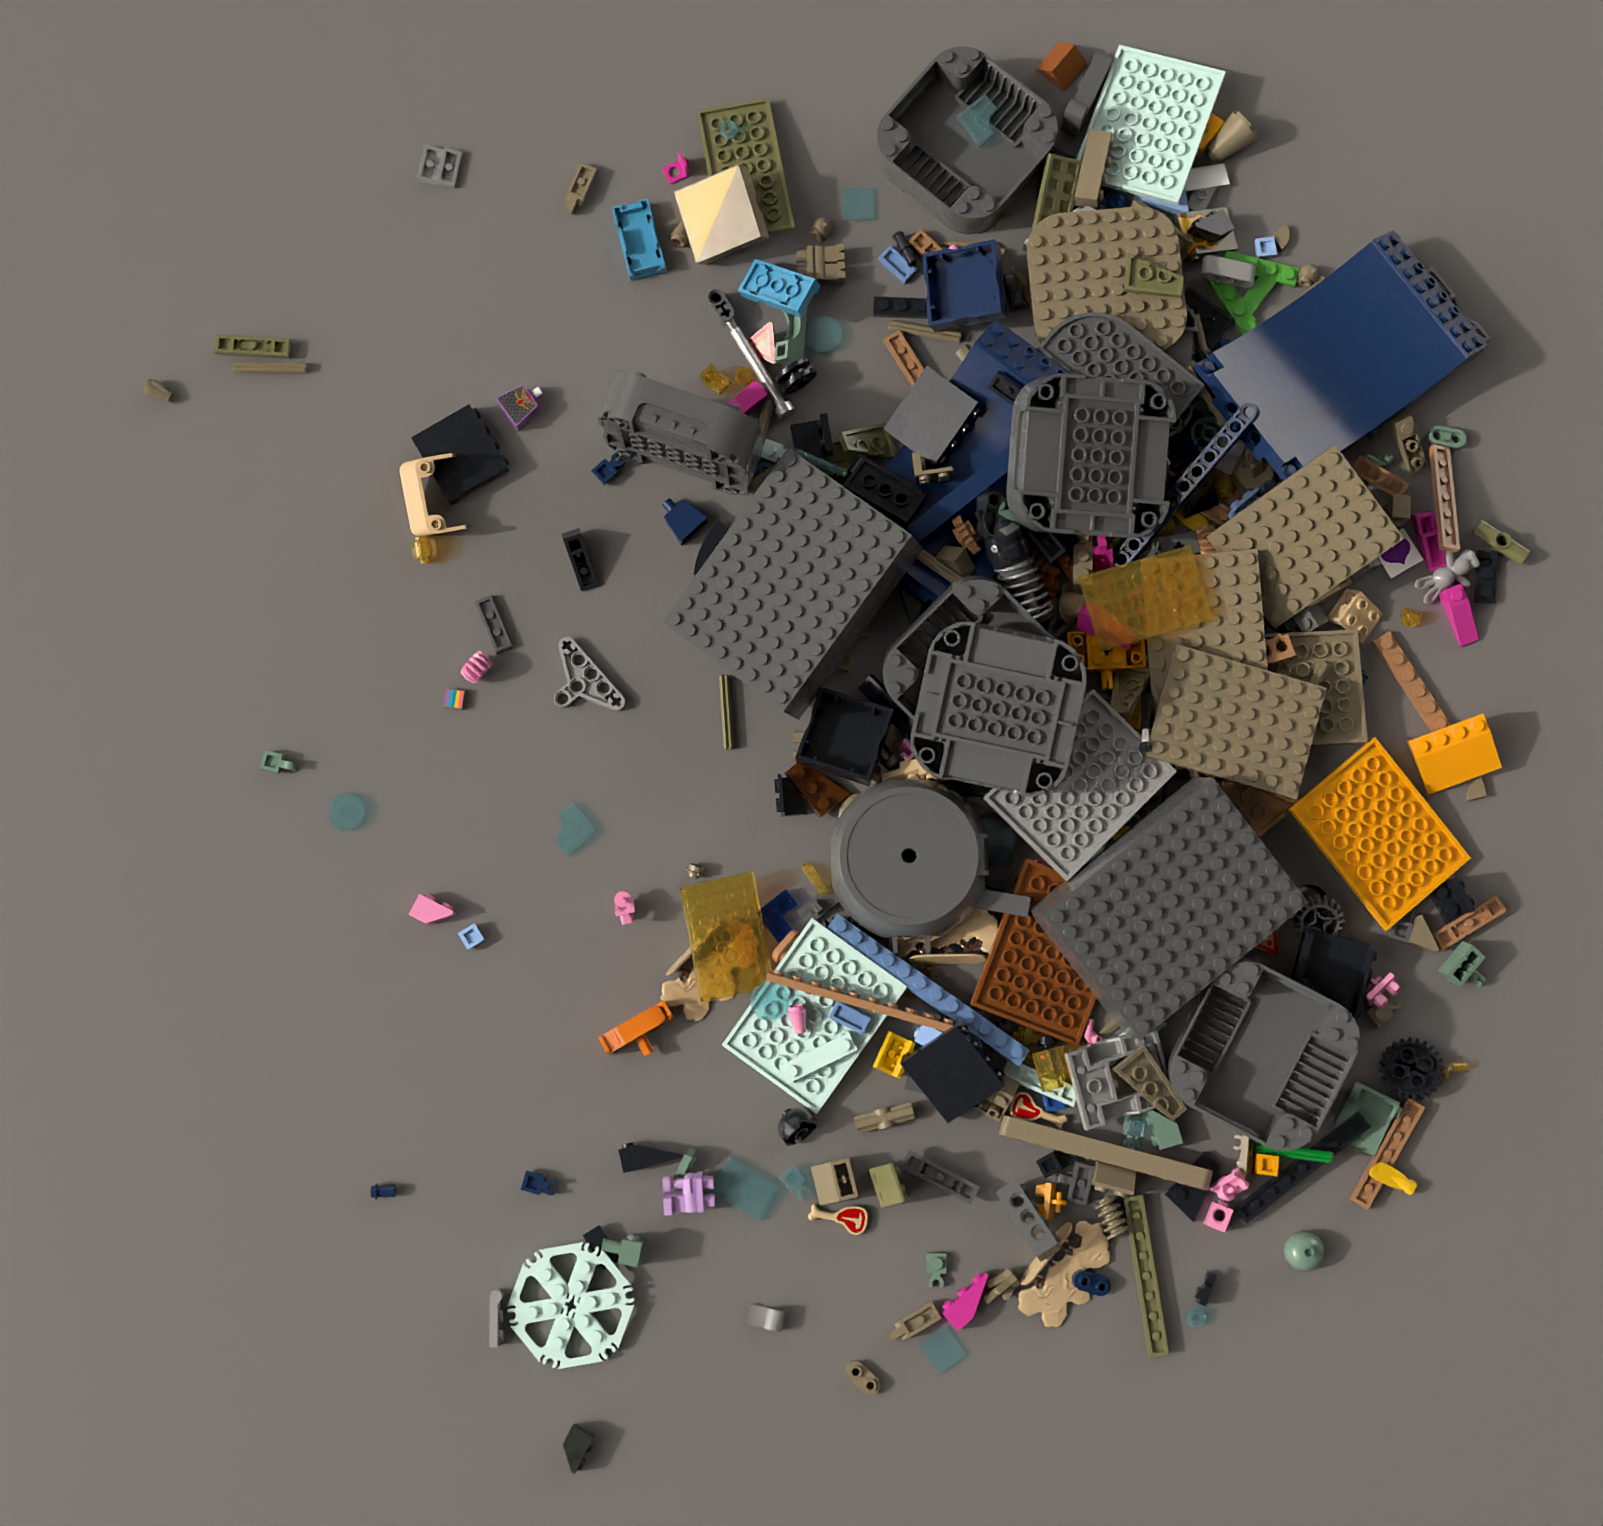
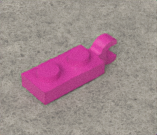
(1102, 555)

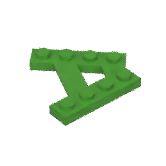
(1267, 275)

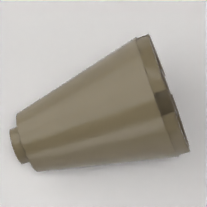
(1231, 137)

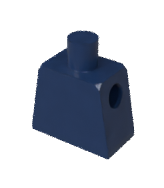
(683, 519)

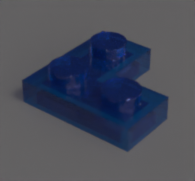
(773, 915)

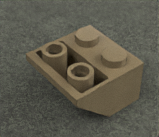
(997, 1103)
(1114, 1178)
(834, 1181)

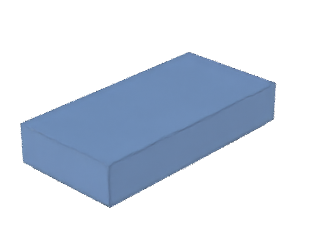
(896, 264)
(850, 1017)

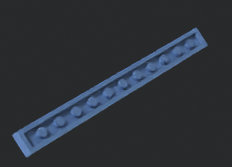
(930, 991)

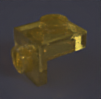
(715, 380)

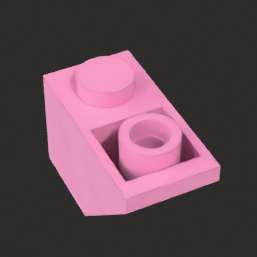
(429, 911)

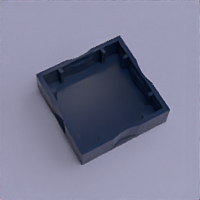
(964, 286)

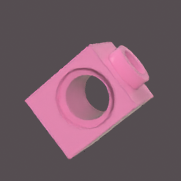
(1212, 1222)

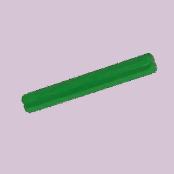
(1299, 1153)

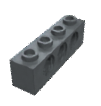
(1041, 1247)

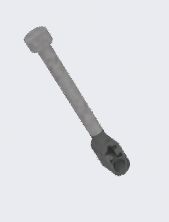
(783, 407)

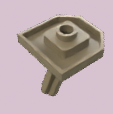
(1251, 472)

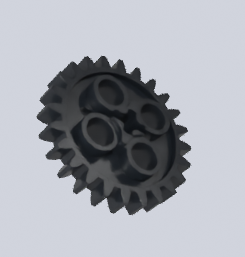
(1404, 1084)

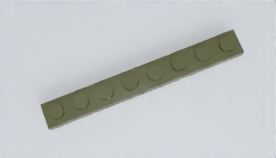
(1145, 1276)

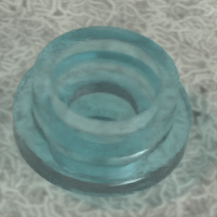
(728, 124)
(1194, 1310)

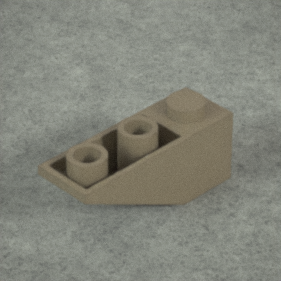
(1407, 442)

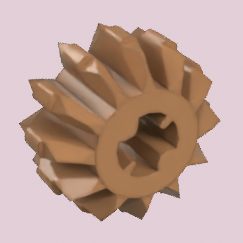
(1204, 544)

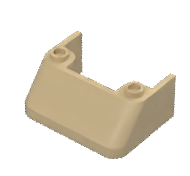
(411, 475)

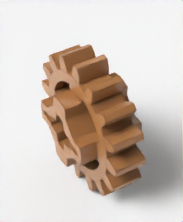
(966, 534)

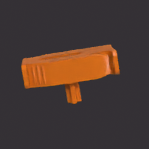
(636, 1030)

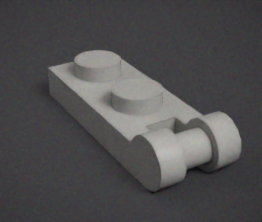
(496, 1317)

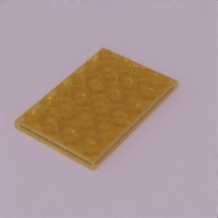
(1145, 598)
(726, 935)

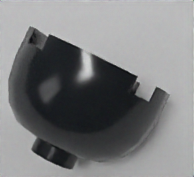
(796, 1124)

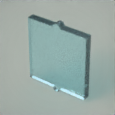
(858, 204)
(942, 1349)

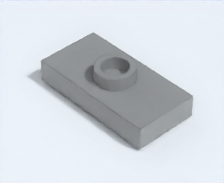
(1201, 198)

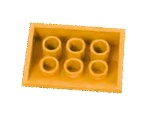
(1455, 753)

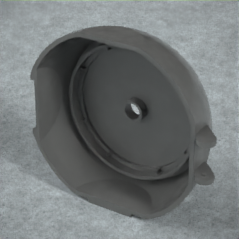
(914, 897)

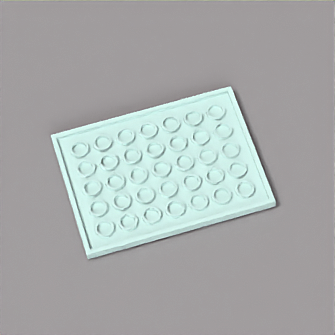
(1157, 121)
(768, 1044)

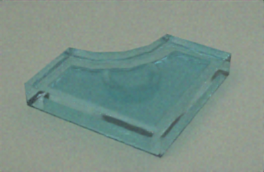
(977, 118)
(574, 829)

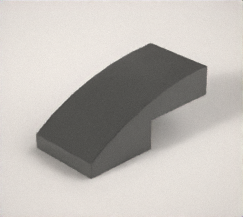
(1403, 928)

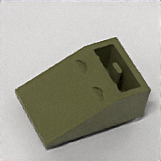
(887, 1184)

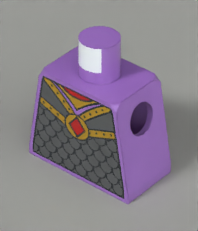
(520, 405)

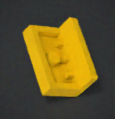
(891, 1053)

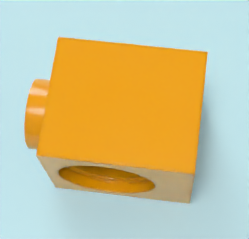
(1266, 1164)

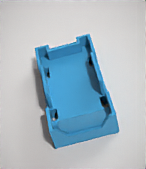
(639, 239)
(778, 287)

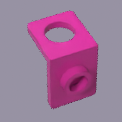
(682, 165)

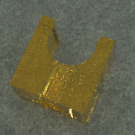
(1052, 1066)

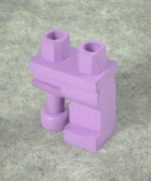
(692, 1197)

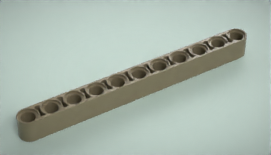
(1106, 1152)

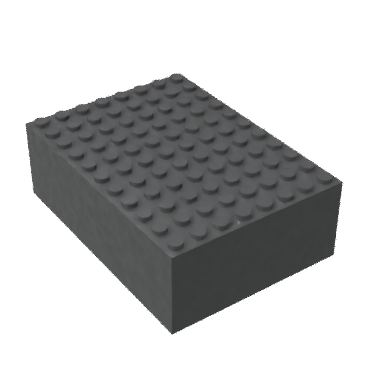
(793, 584)
(1168, 906)

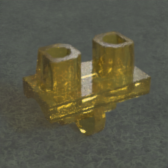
(1024, 1037)

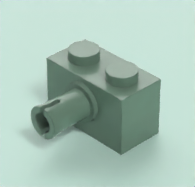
(1462, 965)
(628, 1250)

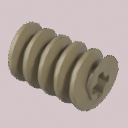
(1111, 1216)

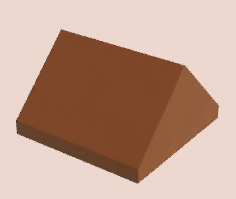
(1062, 65)

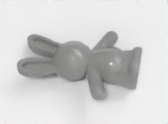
(1445, 576)

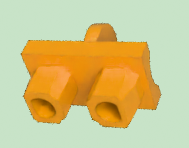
(1048, 1192)

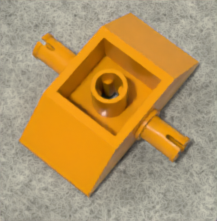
(1116, 660)

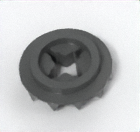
(1152, 549)

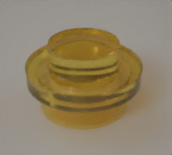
(743, 376)

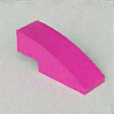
(749, 398)
(1427, 537)

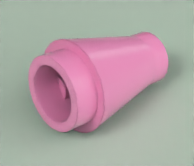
(797, 1016)

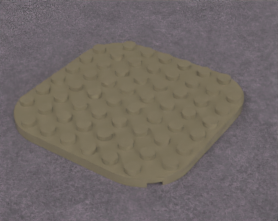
(1081, 268)

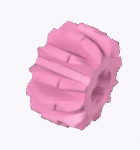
(476, 667)

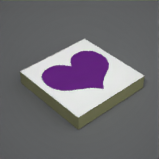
(1400, 557)

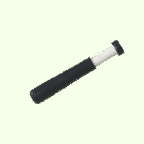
(1146, 720)

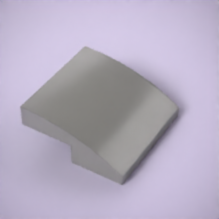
(439, 166)

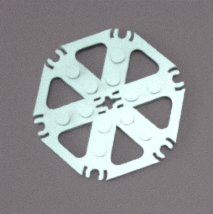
(583, 1319)

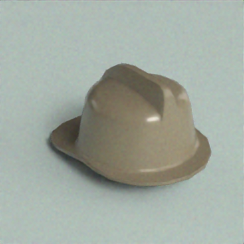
(1070, 604)

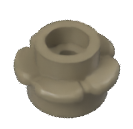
(695, 870)

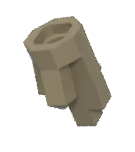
(1003, 1283)

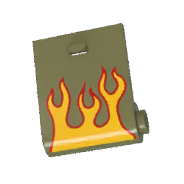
(1199, 246)

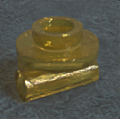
(1410, 618)

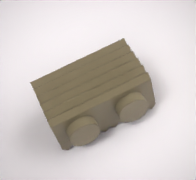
(1398, 509)

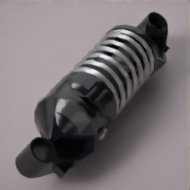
(1012, 557)

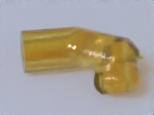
(1453, 1067)

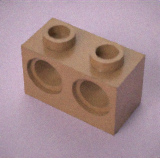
(1276, 657)

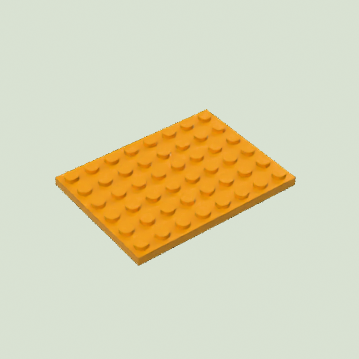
(1379, 833)

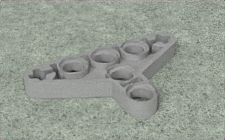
(578, 673)

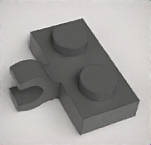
(1079, 1183)

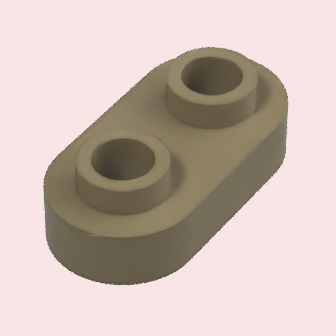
(862, 1378)

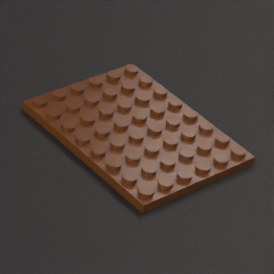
(1027, 973)

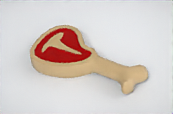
(1024, 1108)
(851, 1217)

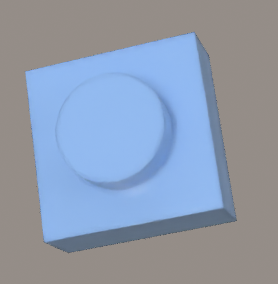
(1265, 247)
(471, 936)

